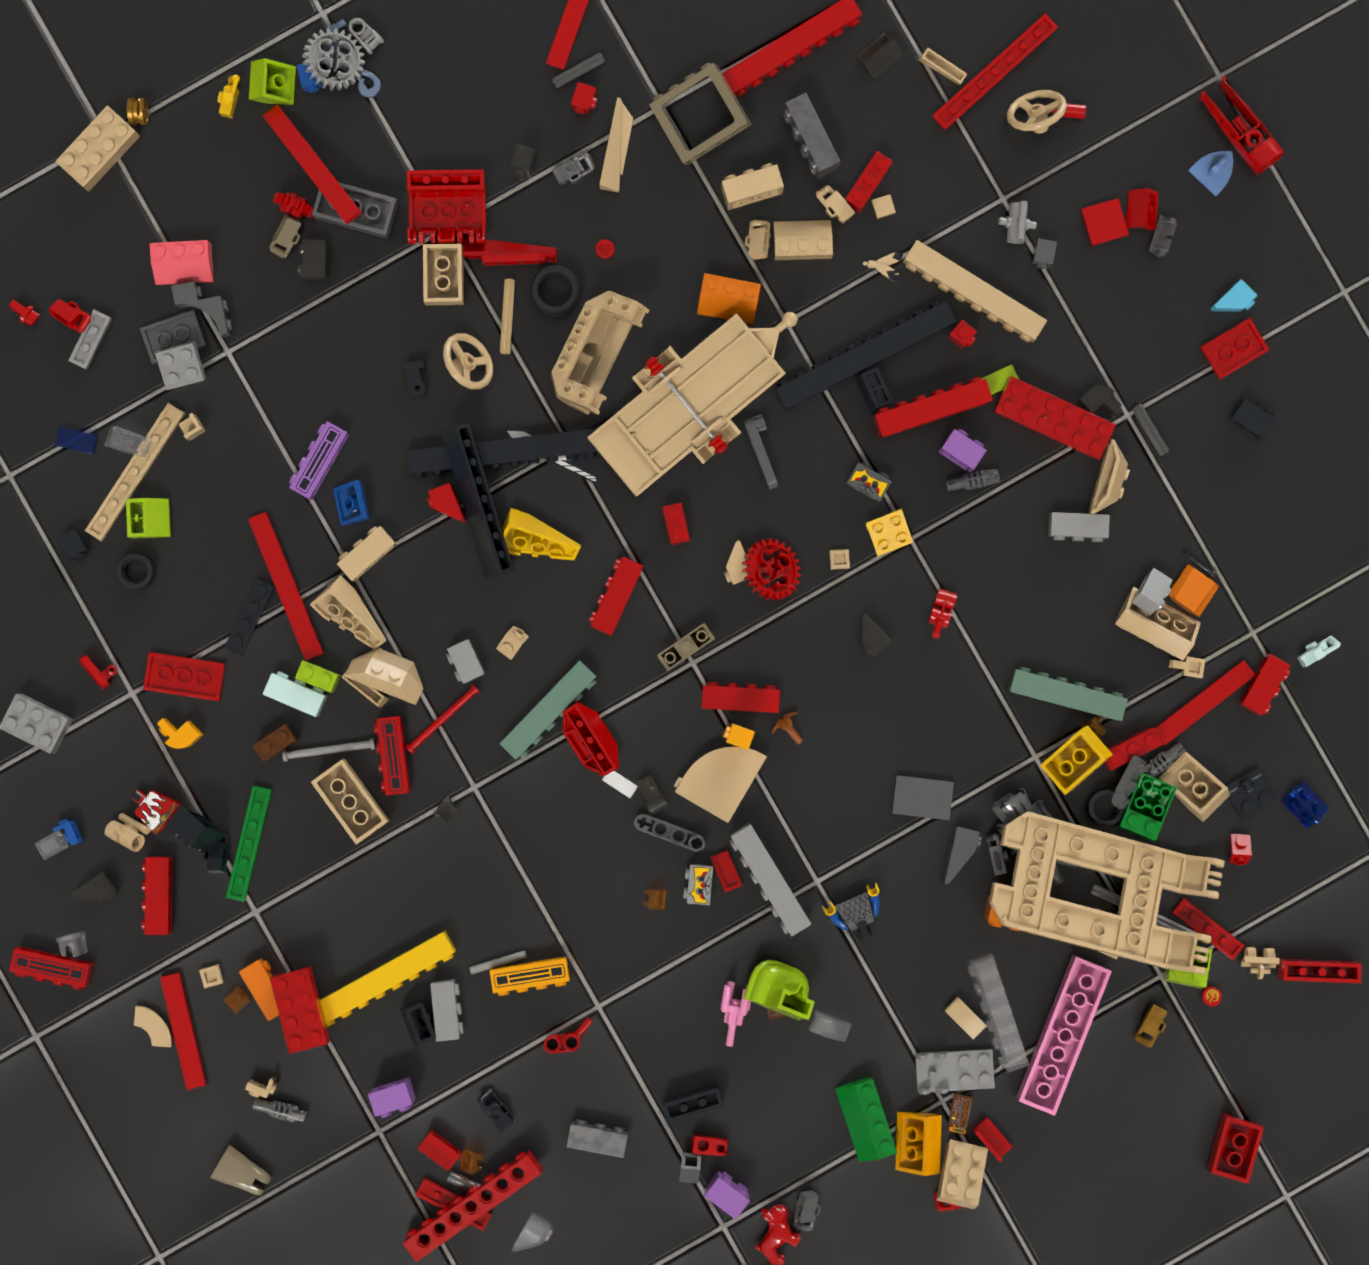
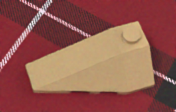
(344, 606)

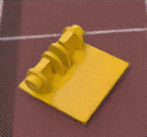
(889, 532)

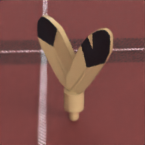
(883, 263)

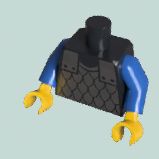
(856, 911)

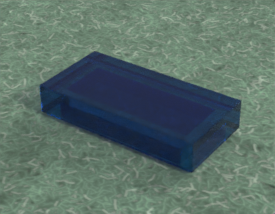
(76, 440)

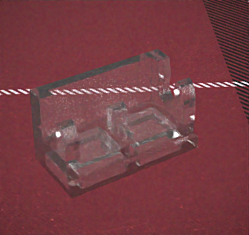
(76, 943)

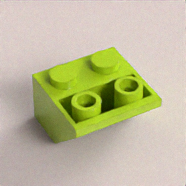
(148, 518)
(1188, 978)

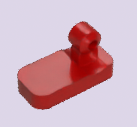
(100, 678)

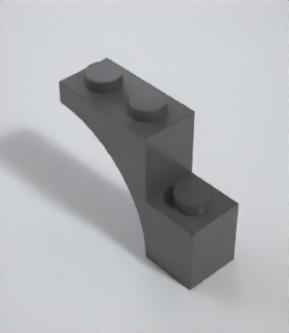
(189, 296)

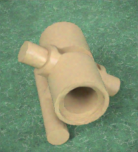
(128, 833)

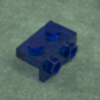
(1305, 805)

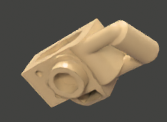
(835, 203)
(758, 239)

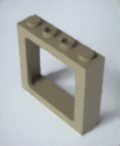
(740, 118)

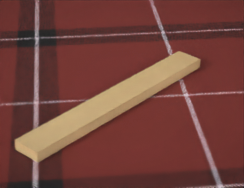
(134, 473)

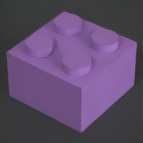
(962, 450)
(392, 1097)
(727, 1194)

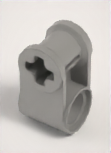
(367, 38)

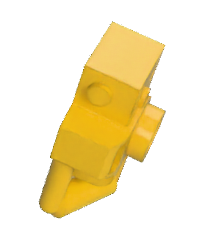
(229, 97)

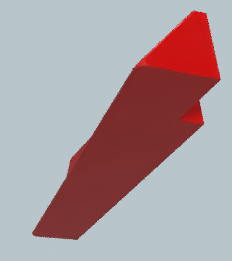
(508, 253)

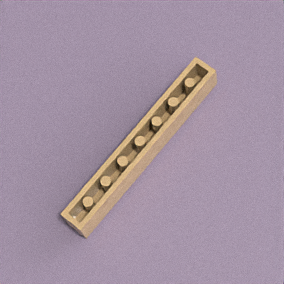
(974, 291)

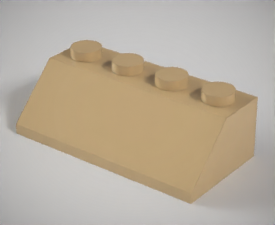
(1164, 628)

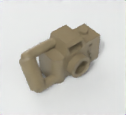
(286, 236)

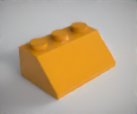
(918, 1143)

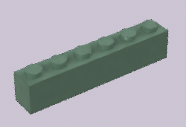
(1068, 695)
(545, 713)

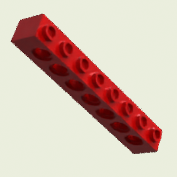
(419, 1248)

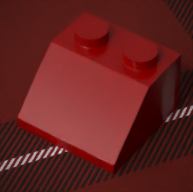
(446, 502)

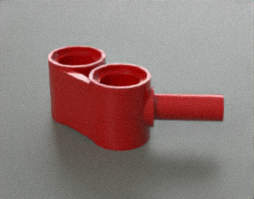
(940, 613)
(562, 1039)

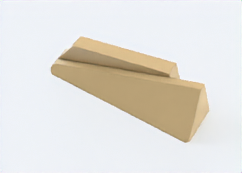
(616, 148)

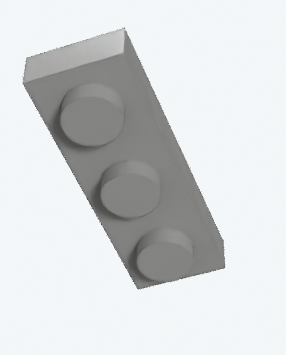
(90, 340)

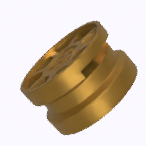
(137, 111)

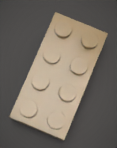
(97, 148)
(350, 801)

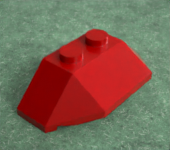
(590, 739)

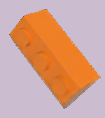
(726, 296)

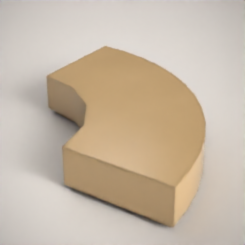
(154, 1026)

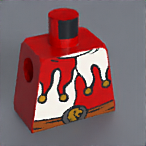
(155, 809)

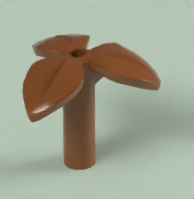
(786, 724)

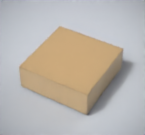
(883, 206)
(839, 559)
(211, 976)

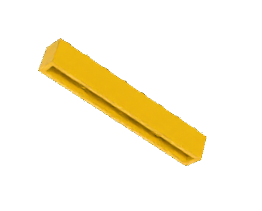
(386, 977)

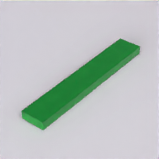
(249, 843)

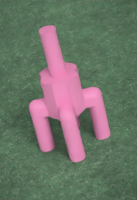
(734, 1010)

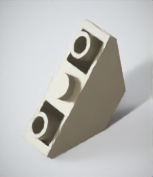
(686, 647)

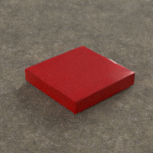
(1104, 222)

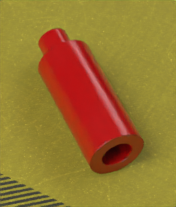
(1073, 111)

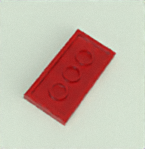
(184, 676)

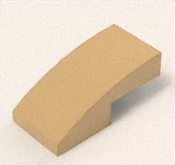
(965, 1017)

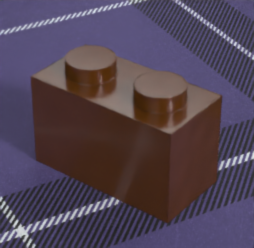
(275, 742)

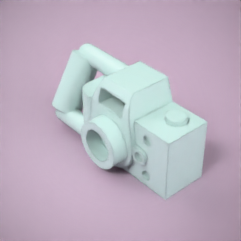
(1317, 651)

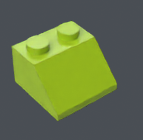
(272, 82)

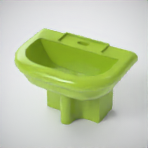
(780, 989)

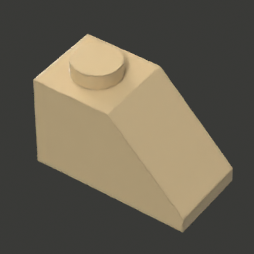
(734, 566)

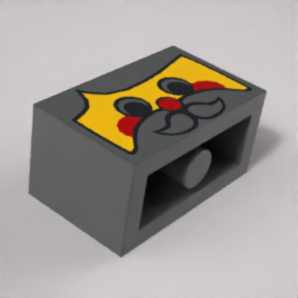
(869, 482)

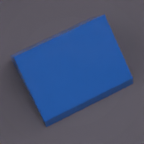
(351, 503)

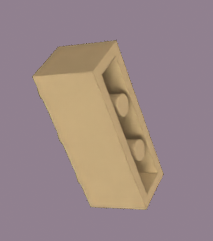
(366, 553)

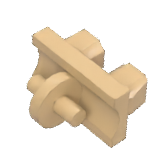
(1262, 963)

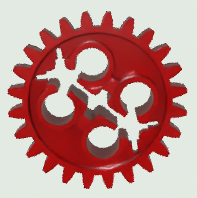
(771, 569)

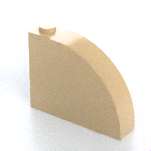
(720, 779)

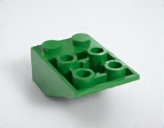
(1147, 807)

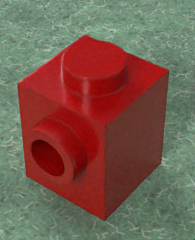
(584, 98)
(963, 335)

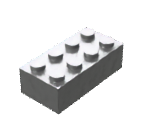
(811, 136)
(376, 209)

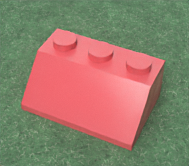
(182, 262)

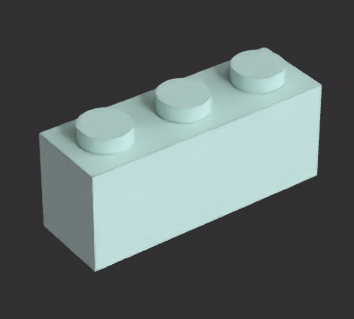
(295, 694)

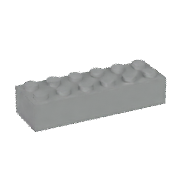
(770, 879)

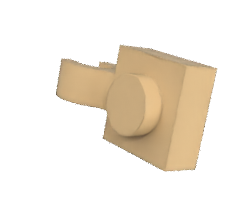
(1191, 666)

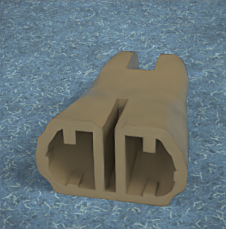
(240, 1172)

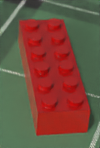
(933, 408)
(1054, 418)

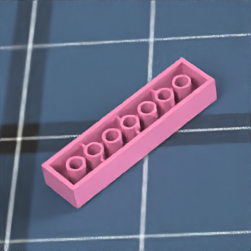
(1063, 1035)

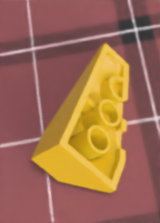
(531, 536)

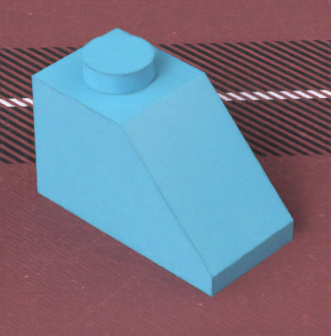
(1236, 299)

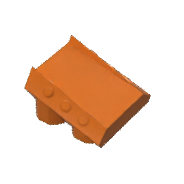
(1193, 590)

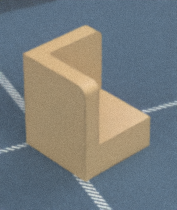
(191, 427)

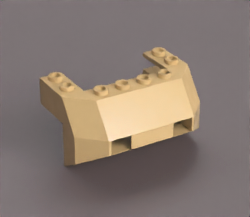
(593, 349)

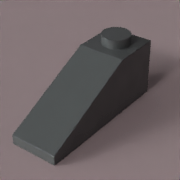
(962, 848)

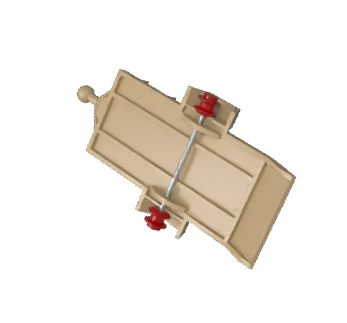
(690, 402)

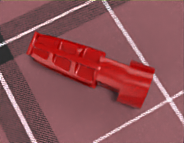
(1262, 153)

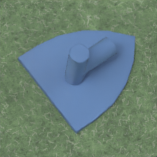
(1214, 170)

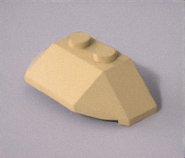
(1110, 478)
(387, 674)

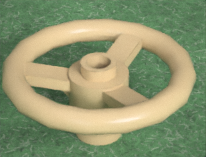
(1037, 113)
(465, 362)

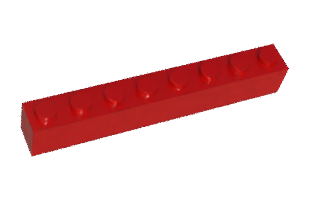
(792, 46)

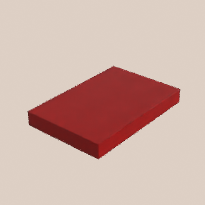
(1234, 348)

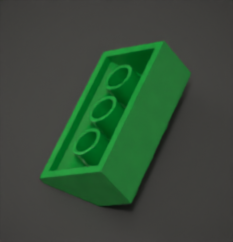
(866, 1120)

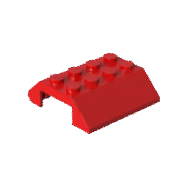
(446, 205)

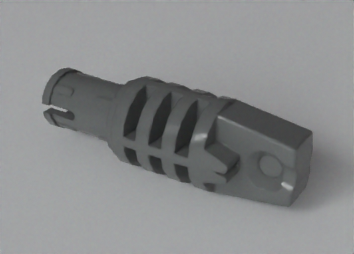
(974, 480)
(1163, 760)
(280, 1110)

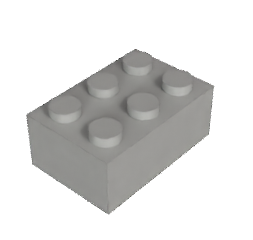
(35, 723)

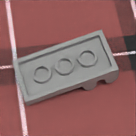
(954, 1071)

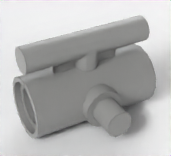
(1017, 222)

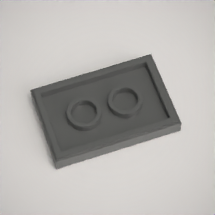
(172, 332)
(922, 797)

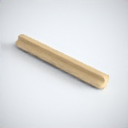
(507, 316)

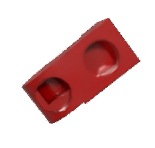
(708, 1145)

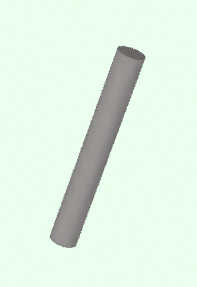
(498, 962)

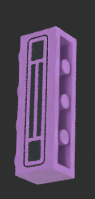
(319, 460)

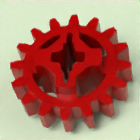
(293, 205)

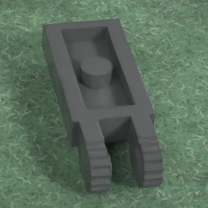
(1128, 782)

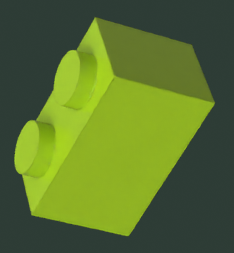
(317, 676)

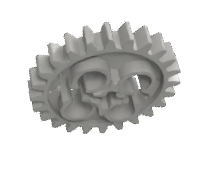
(351, 62)

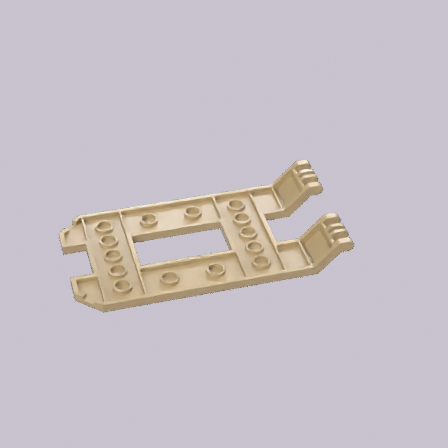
(1145, 874)

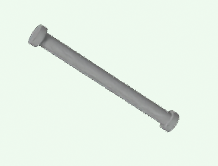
(328, 749)

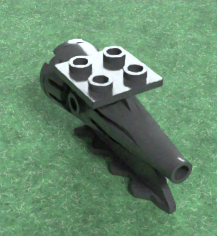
(1013, 806)

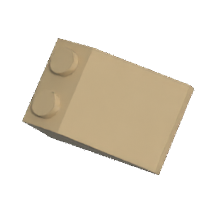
(1195, 786)

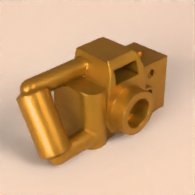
(1150, 1025)

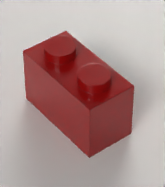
(676, 524)

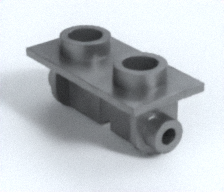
(1160, 243)

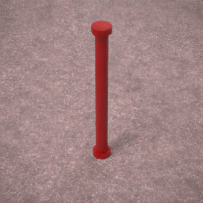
(444, 717)

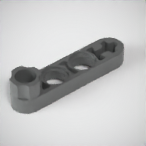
(753, 427)
(670, 829)

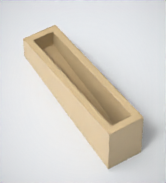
(942, 66)
(372, 694)

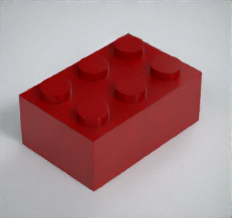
(1235, 1148)

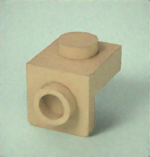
(512, 642)
(257, 1089)

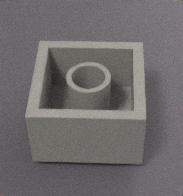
(180, 365)

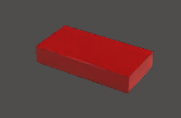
(726, 871)

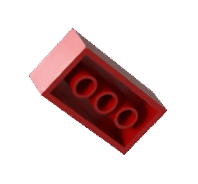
(300, 1010)

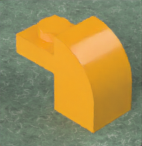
(183, 737)

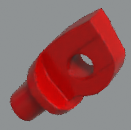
(27, 314)

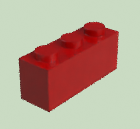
(868, 181)
(1265, 685)
(1134, 745)

